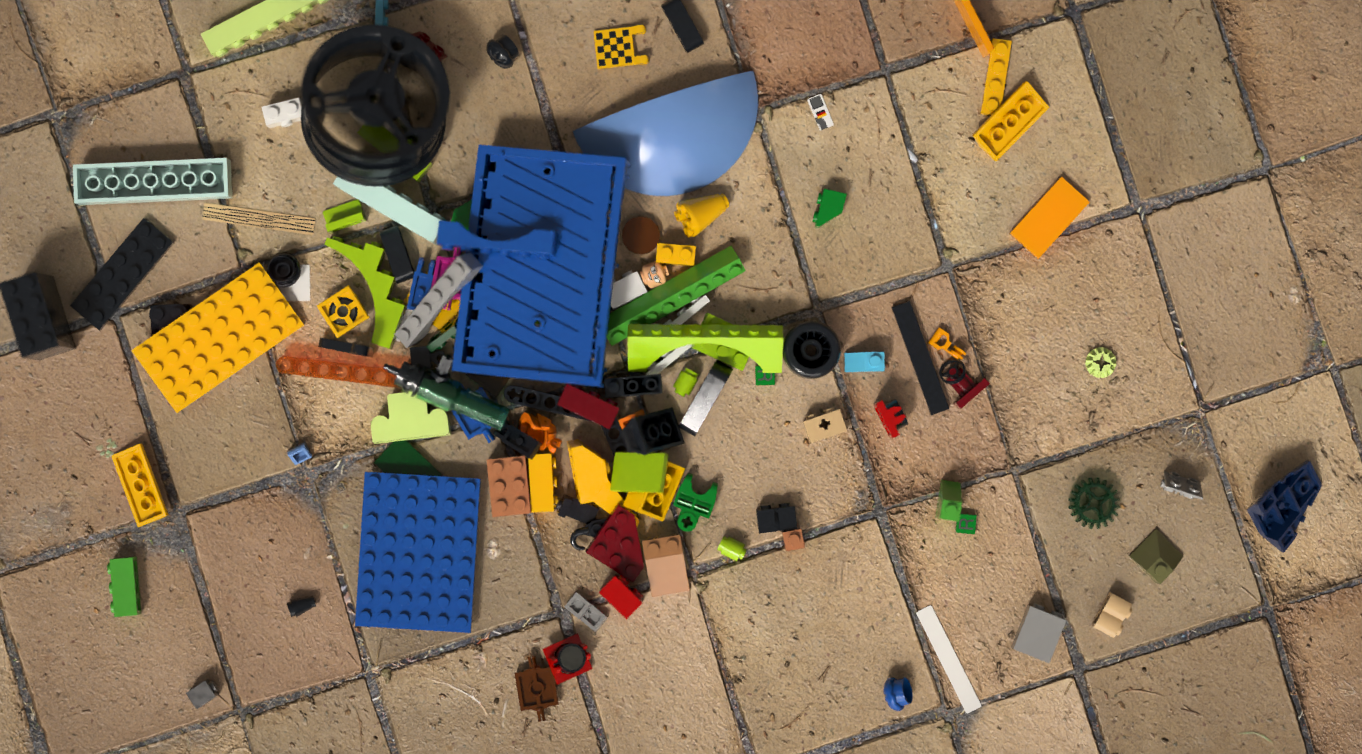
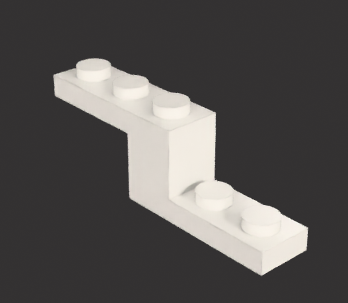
(683, 316)

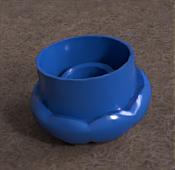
(898, 693)

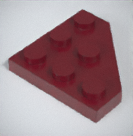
(618, 544)

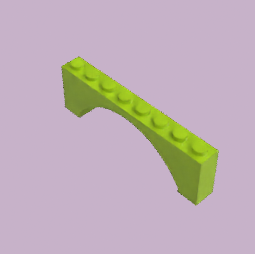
(652, 341)

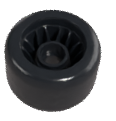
(822, 338)

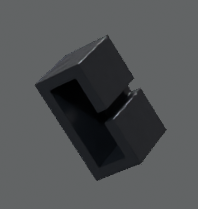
(776, 519)

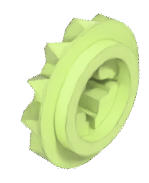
(1094, 369)

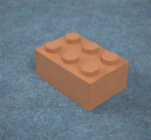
(509, 486)

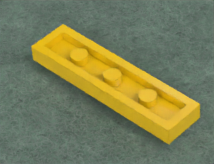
(996, 76)

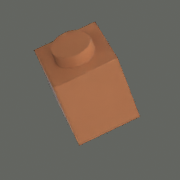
(793, 539)

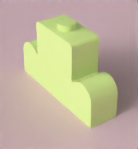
(409, 420)

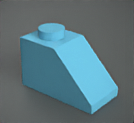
(864, 362)

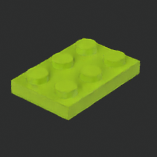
(720, 352)

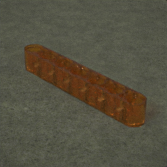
(333, 368)

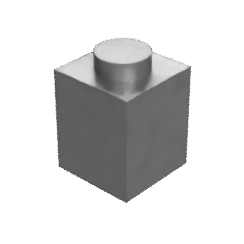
(203, 693)

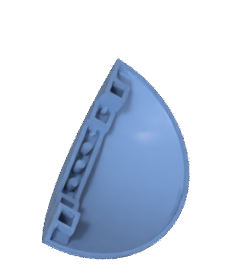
(680, 137)

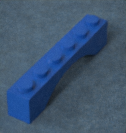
(536, 242)

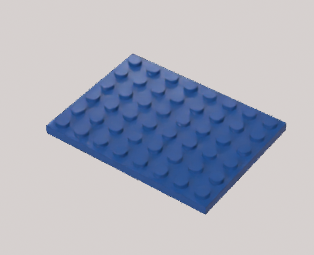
(417, 552)

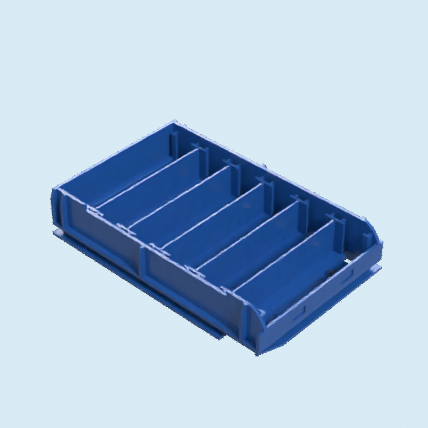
(551, 290)

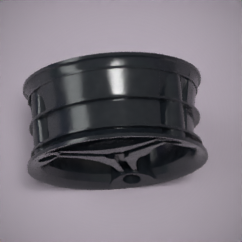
(364, 89)

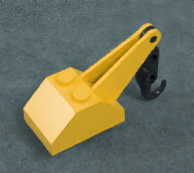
(591, 485)

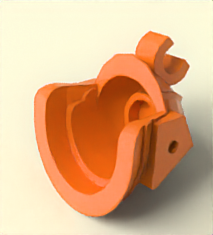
(540, 429)

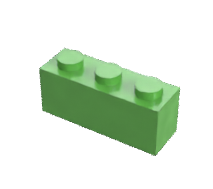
(124, 586)

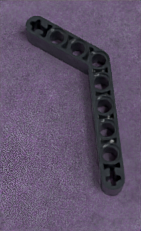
(540, 404)

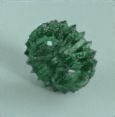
(1089, 496)

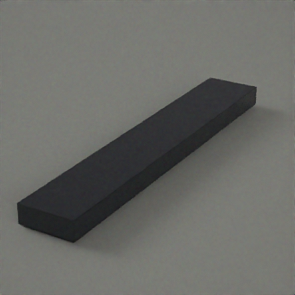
(920, 358)

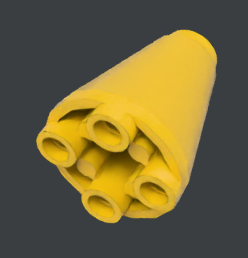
(700, 212)

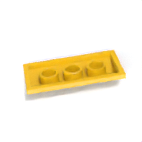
(1010, 121)
(140, 485)

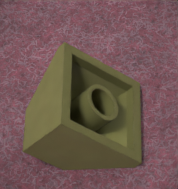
(1156, 557)

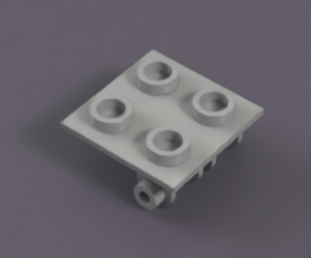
(1187, 487)

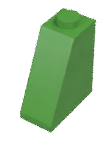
(949, 501)

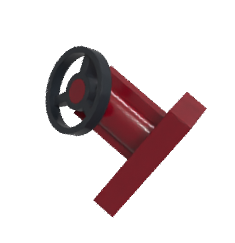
(961, 382)

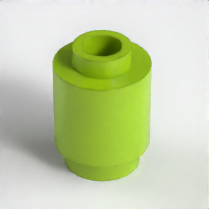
(685, 382)
(732, 548)

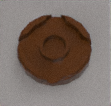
(640, 235)

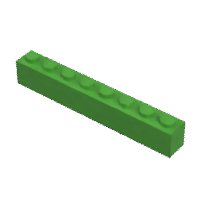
(675, 293)

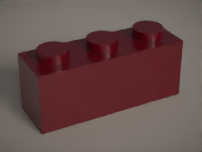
(589, 405)

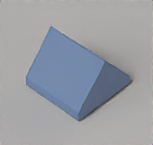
(299, 453)

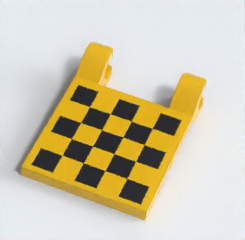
(616, 47)

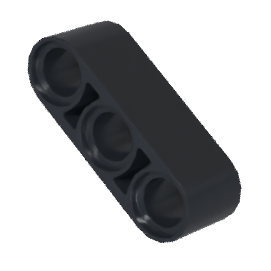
(682, 25)
(397, 254)

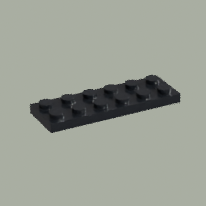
(122, 274)

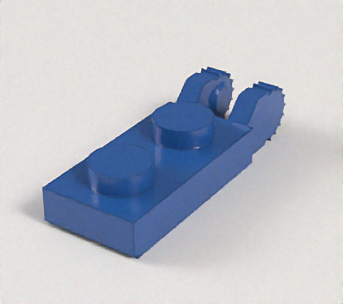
(421, 284)

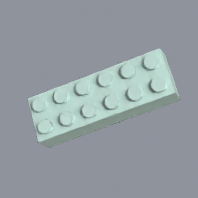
(395, 207)

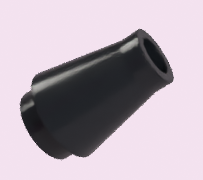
(300, 605)

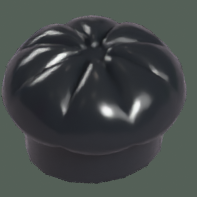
(502, 51)
(284, 270)

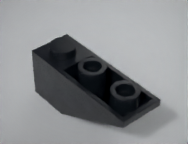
(633, 386)

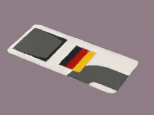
(820, 112)

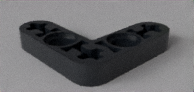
(346, 347)

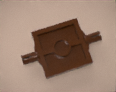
(536, 688)

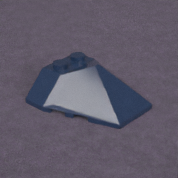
(1283, 504)

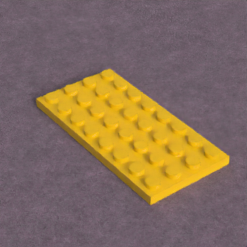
(217, 337)

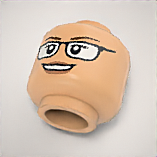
(654, 274)

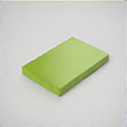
(639, 472)

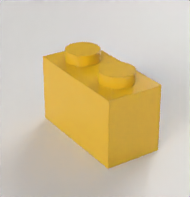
(675, 254)

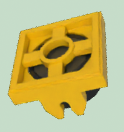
(343, 311)

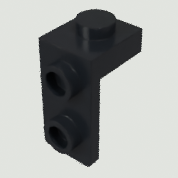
(572, 508)

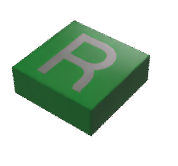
(763, 378)
(966, 524)

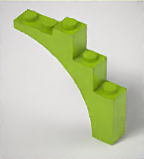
(387, 312)

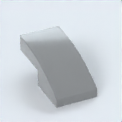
(586, 612)

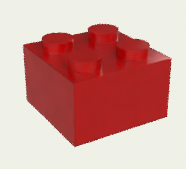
(622, 596)

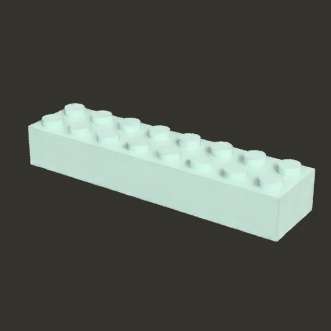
(152, 181)

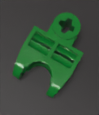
(694, 512)

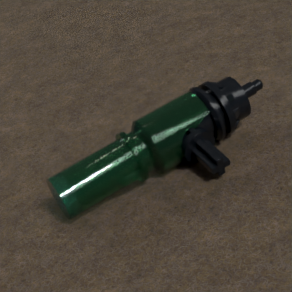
(447, 393)

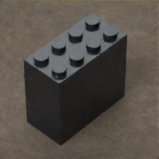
(37, 316)

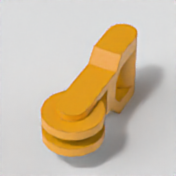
(935, 338)

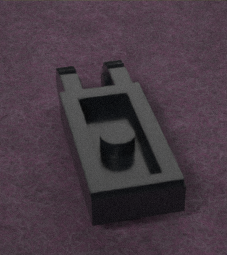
(519, 441)

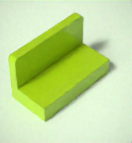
(344, 216)

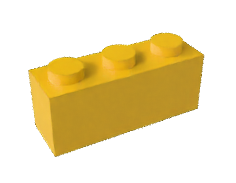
(542, 483)

